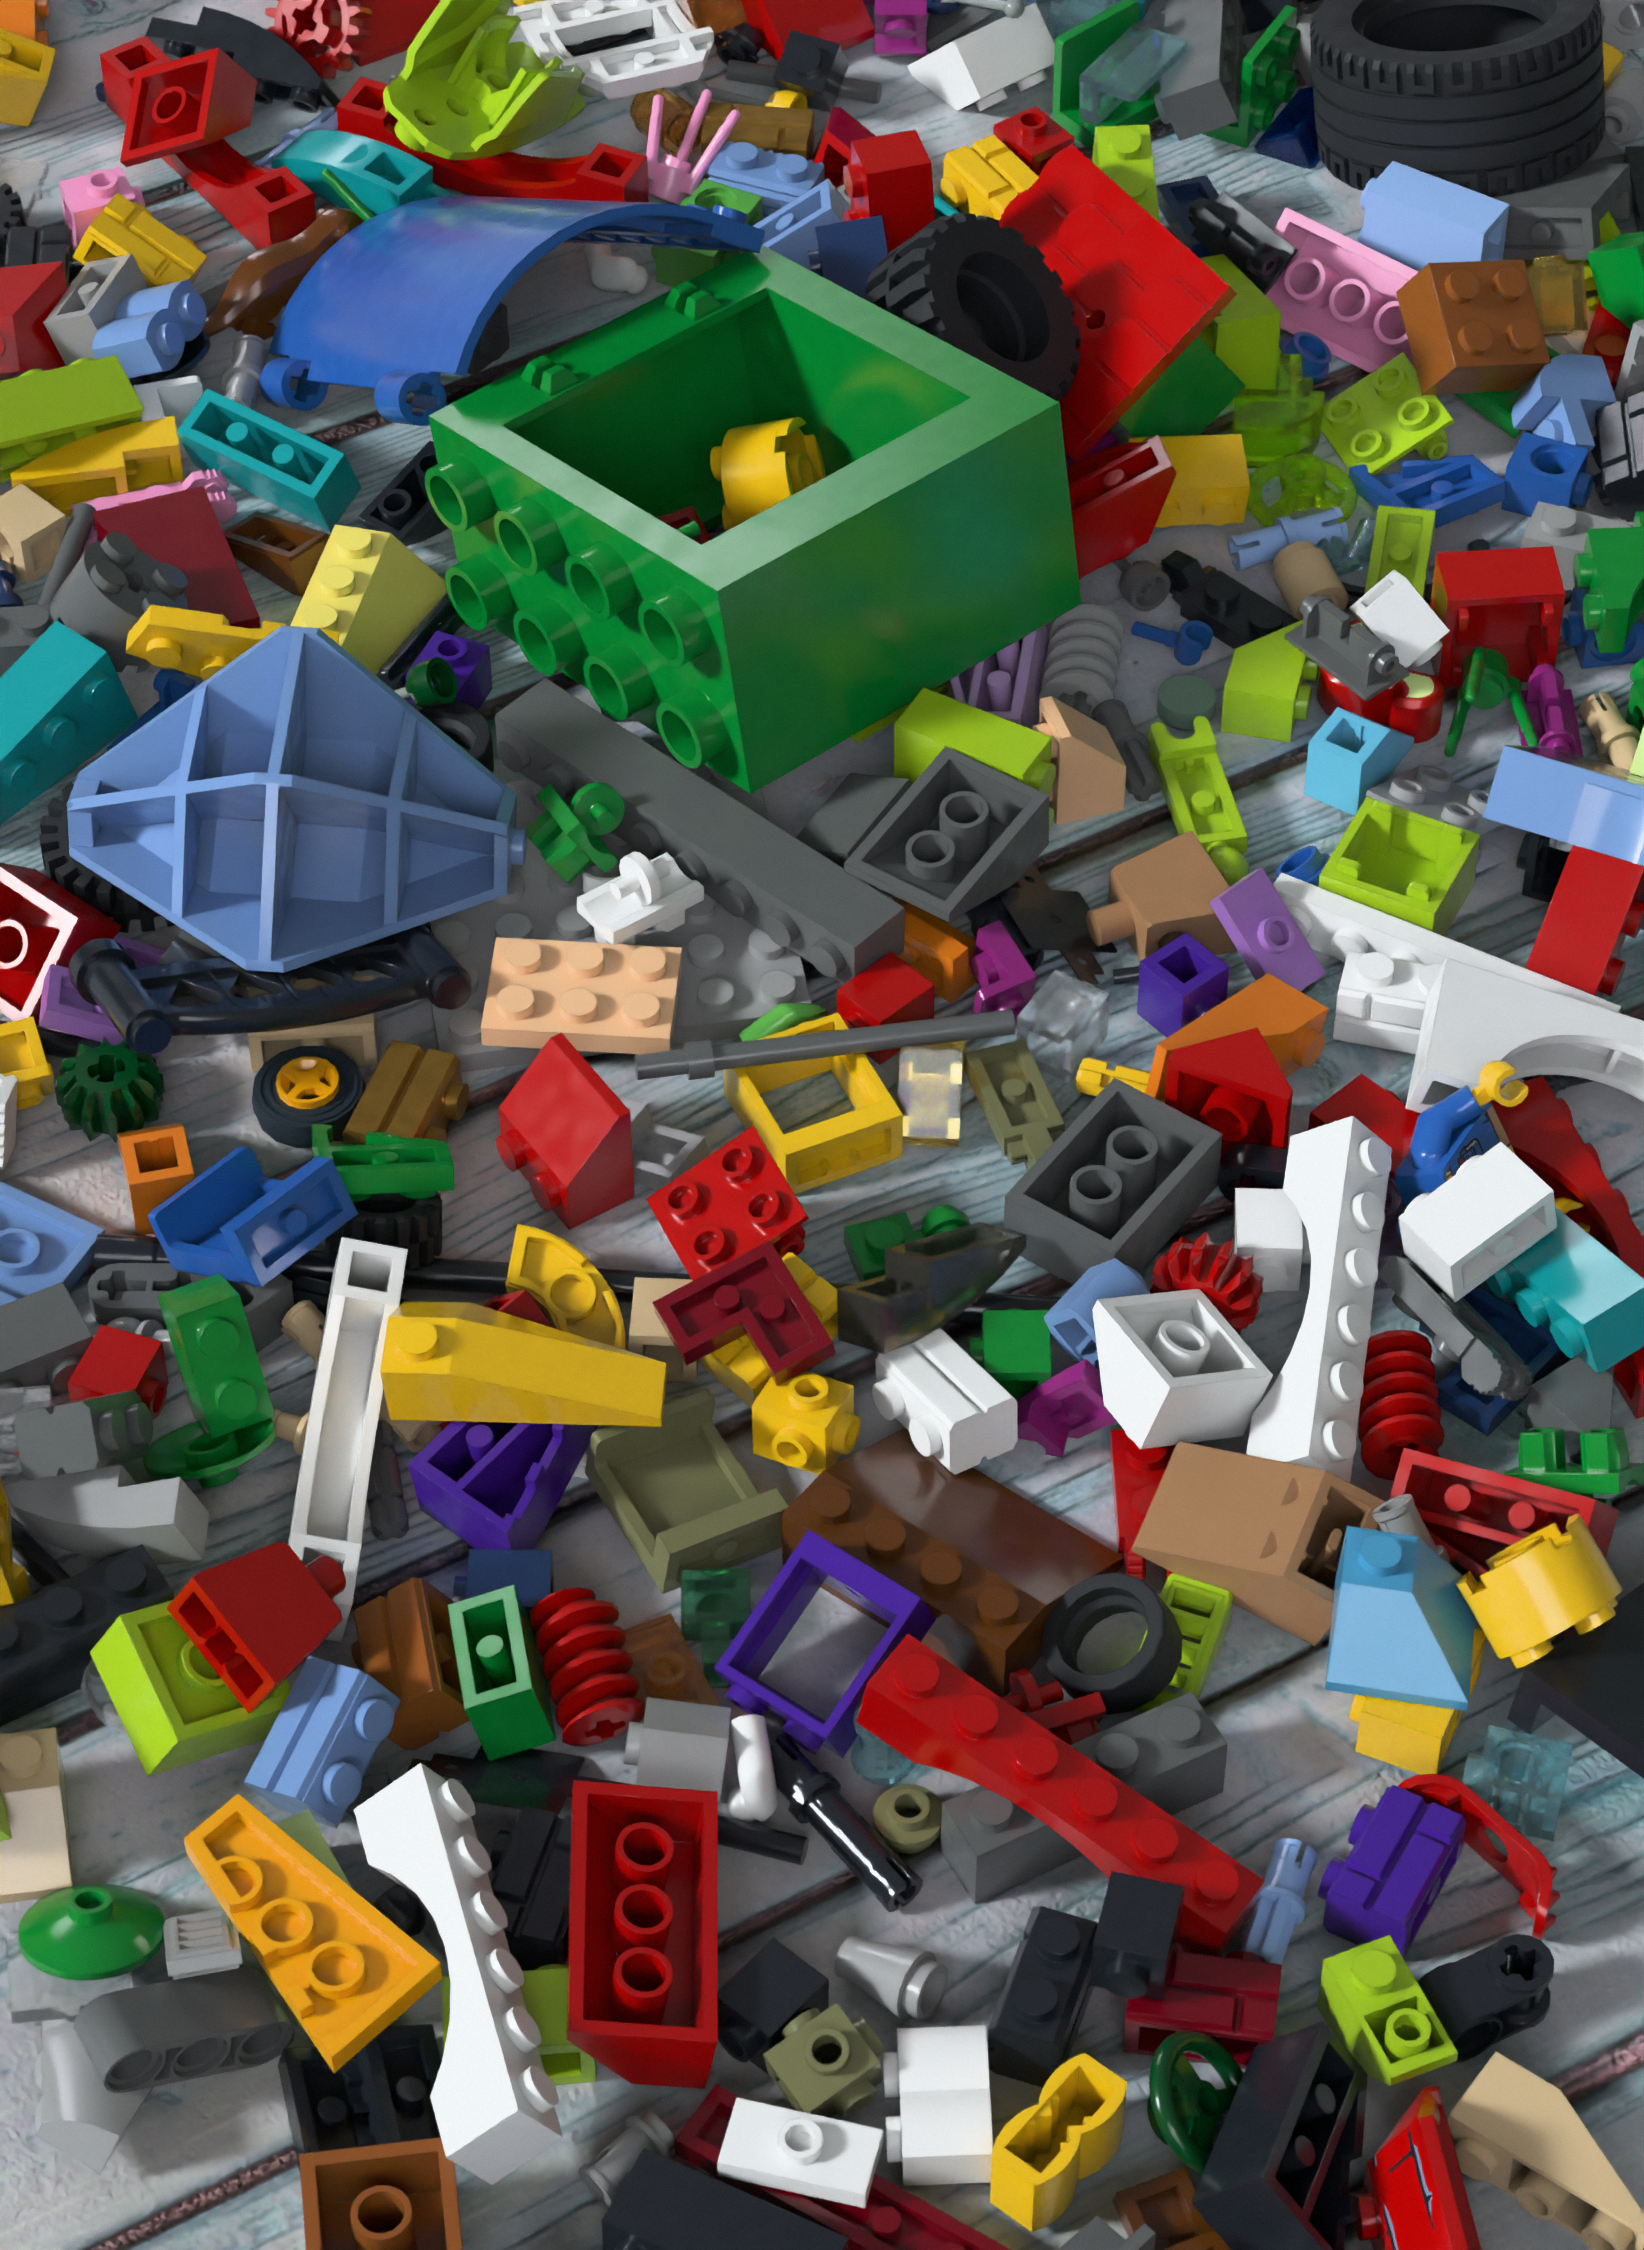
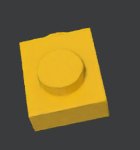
(24, 1058)

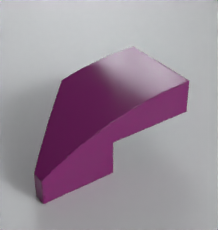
(1063, 1408)

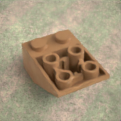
(1256, 1530)

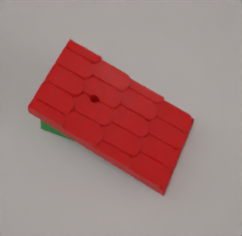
(1136, 306)

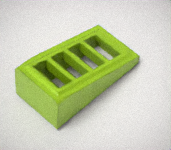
(1202, 1614)

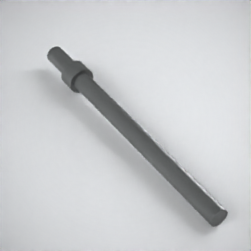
(702, 1059)

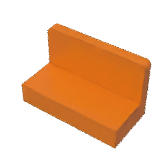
(937, 952)

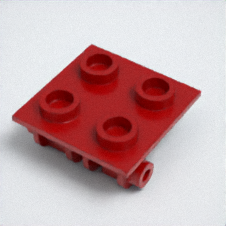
(730, 1207)

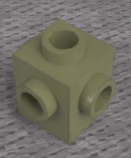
(822, 2038)

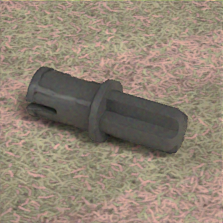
(1133, 746)

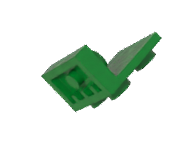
(1075, 53)
(1264, 80)

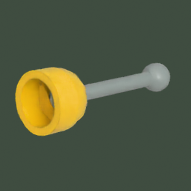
(780, 98)

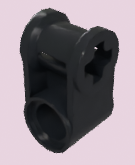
(1486, 2001)

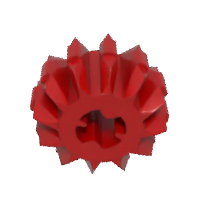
(1215, 1271)

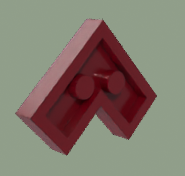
(750, 1298)

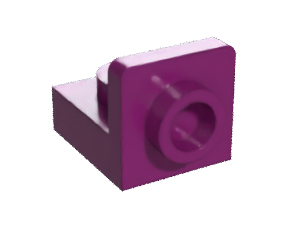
(1000, 972)

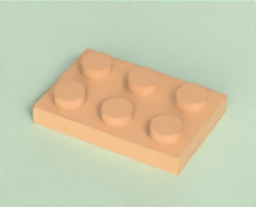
(589, 991)

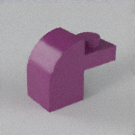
(900, 28)

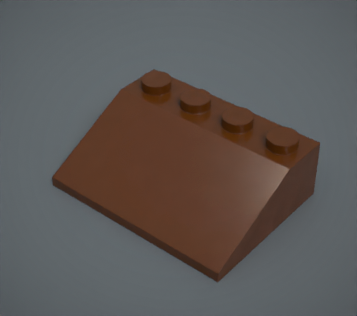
(958, 1542)

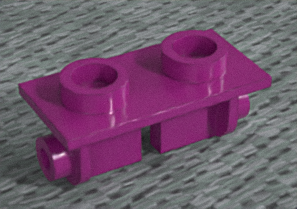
(1551, 711)

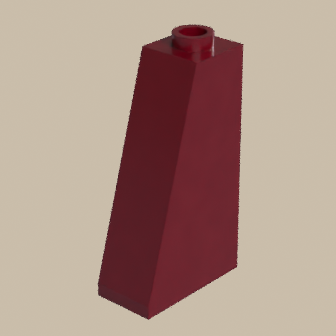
(187, 534)

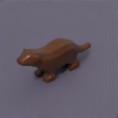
(273, 274)

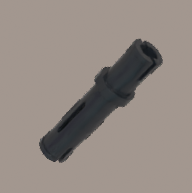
(817, 1800)

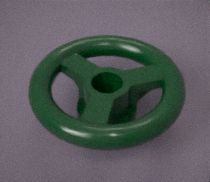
(1183, 2105)

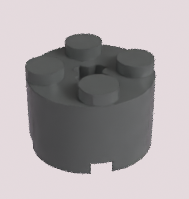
(112, 591)

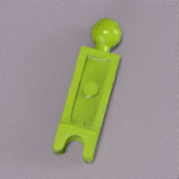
(1201, 795)

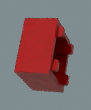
(1497, 603)

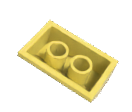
(369, 592)

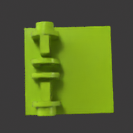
(1386, 419)

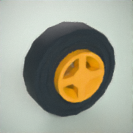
(306, 1089)

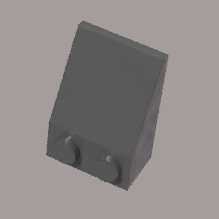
(954, 837)

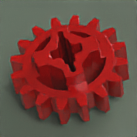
(321, 24)

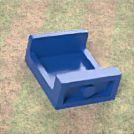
(247, 1223)

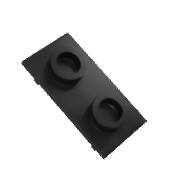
(1242, 237)

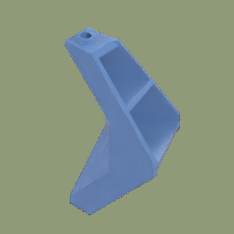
(295, 810)

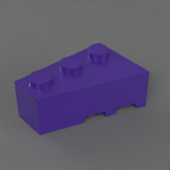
(497, 1479)

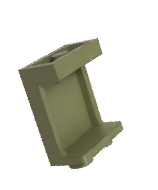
(682, 1493)

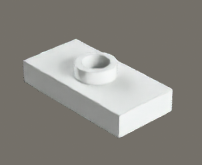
(800, 2152)

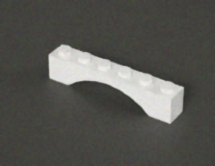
(1340, 1190)
(345, 1411)
(491, 2084)

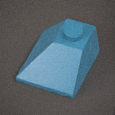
(1399, 1623)

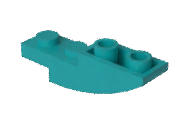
(370, 169)

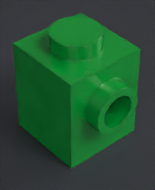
(1014, 1349)

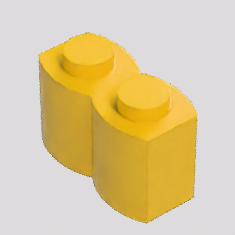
(1058, 2142)

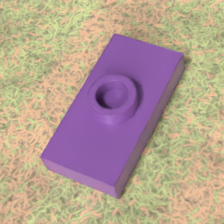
(1266, 931)

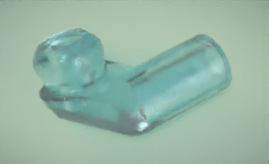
(1353, 555)

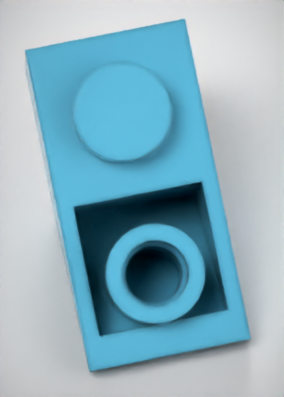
(1350, 758)

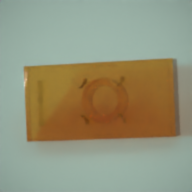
(665, 1663)

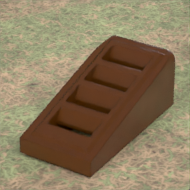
(285, 553)

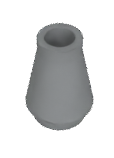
(895, 1976)

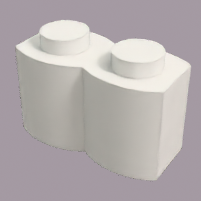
(943, 2105)

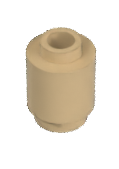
(1304, 571)

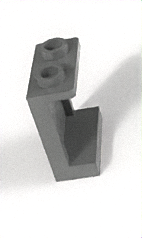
(1566, 212)

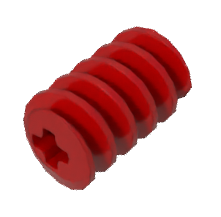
(1398, 1401)
(586, 1666)

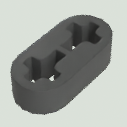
(140, 1286)

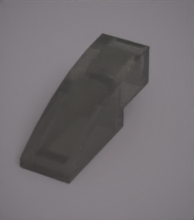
(925, 1285)

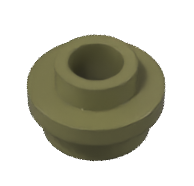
(904, 1833)

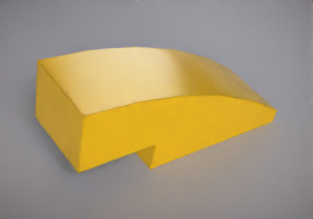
(105, 464)

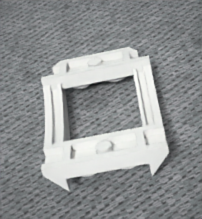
(667, 60)

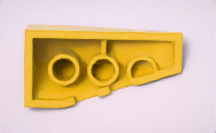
(504, 1369)

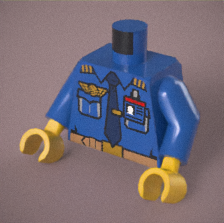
(1458, 1130)

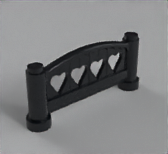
(143, 998)

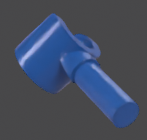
(1187, 643)

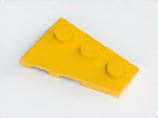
(194, 640)

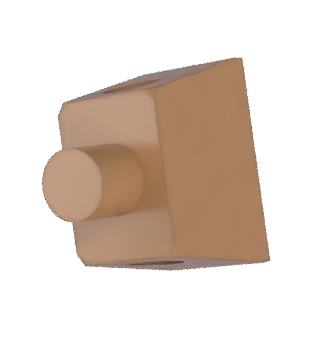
(1161, 898)

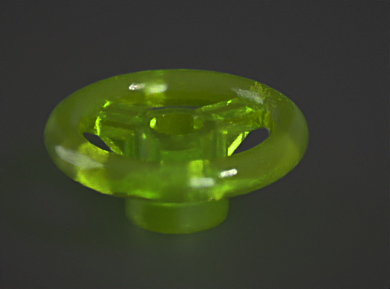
(1302, 488)

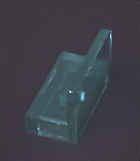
(1127, 70)

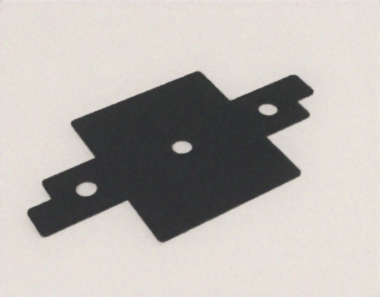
(1031, 911)
(493, 1781)

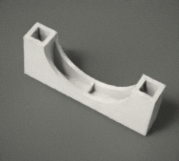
(1491, 1017)

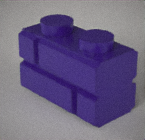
(1393, 1870)

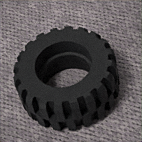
(984, 277)

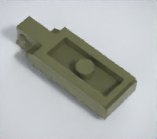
(1014, 1100)

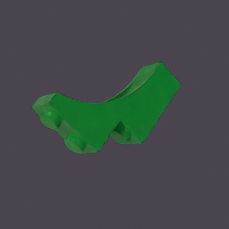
(1612, 581)

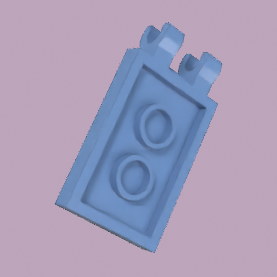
(40, 1245)

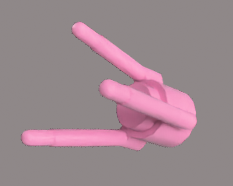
(672, 177)

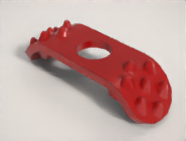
(1524, 1865)

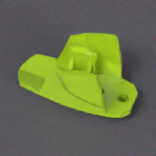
(477, 86)

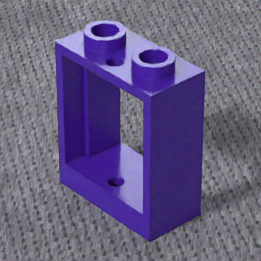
(808, 1567)

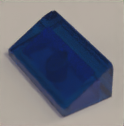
(1293, 133)

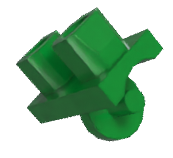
(572, 834)
(1603, 1465)

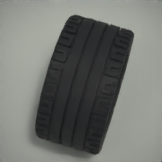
(1458, 89)

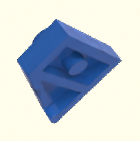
(1449, 485)

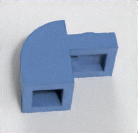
(1564, 399)

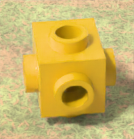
(805, 1422)

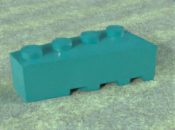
(56, 713)

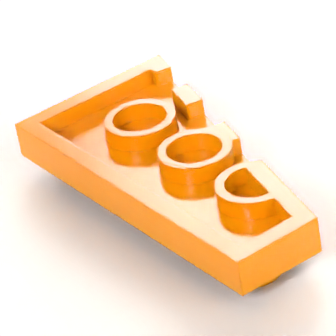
(315, 1937)

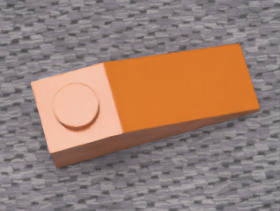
(1283, 1015)

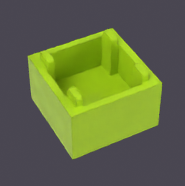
(1404, 865)
(172, 1695)

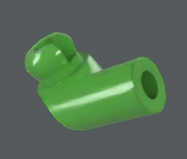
(782, 1018)

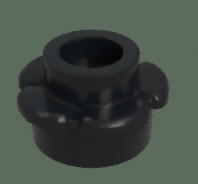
(738, 43)

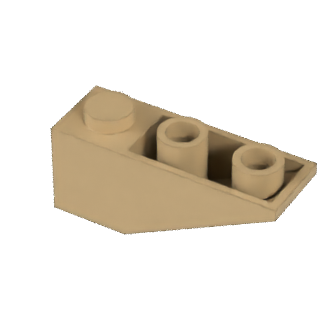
(1537, 2149)

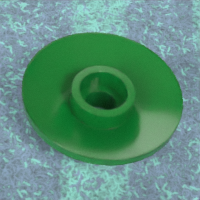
(214, 1462)
(91, 1932)

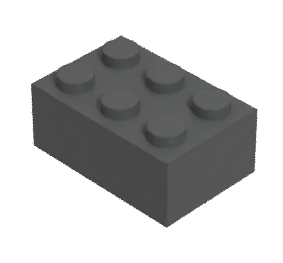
(1114, 1184)

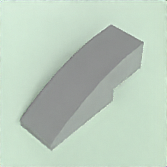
(109, 1513)

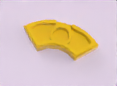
(565, 1286)

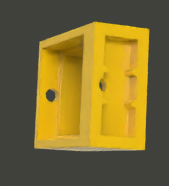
(831, 1147)

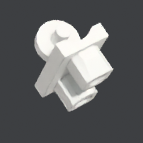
(641, 898)

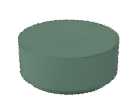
(1184, 698)

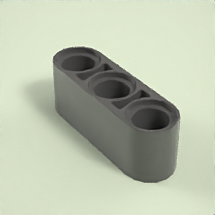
(183, 2029)

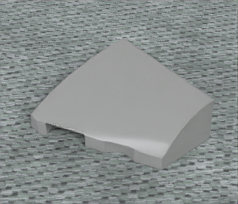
(75, 2105)

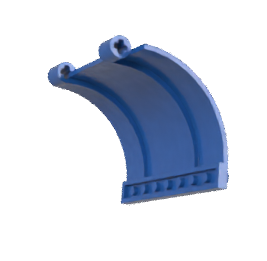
(424, 278)

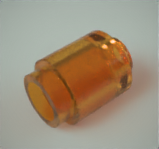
(675, 119)

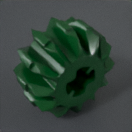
(109, 1089)

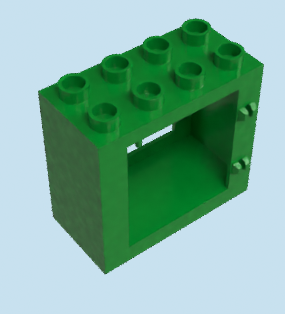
(809, 620)

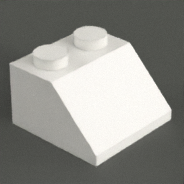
(988, 61)
(1175, 1369)

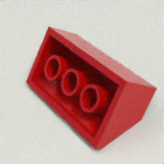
(644, 1931)

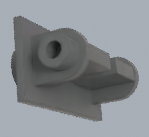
(1345, 651)

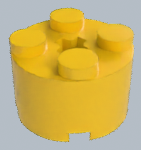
(764, 466)
(1542, 1590)

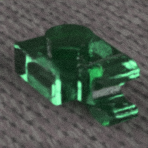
(713, 1612)

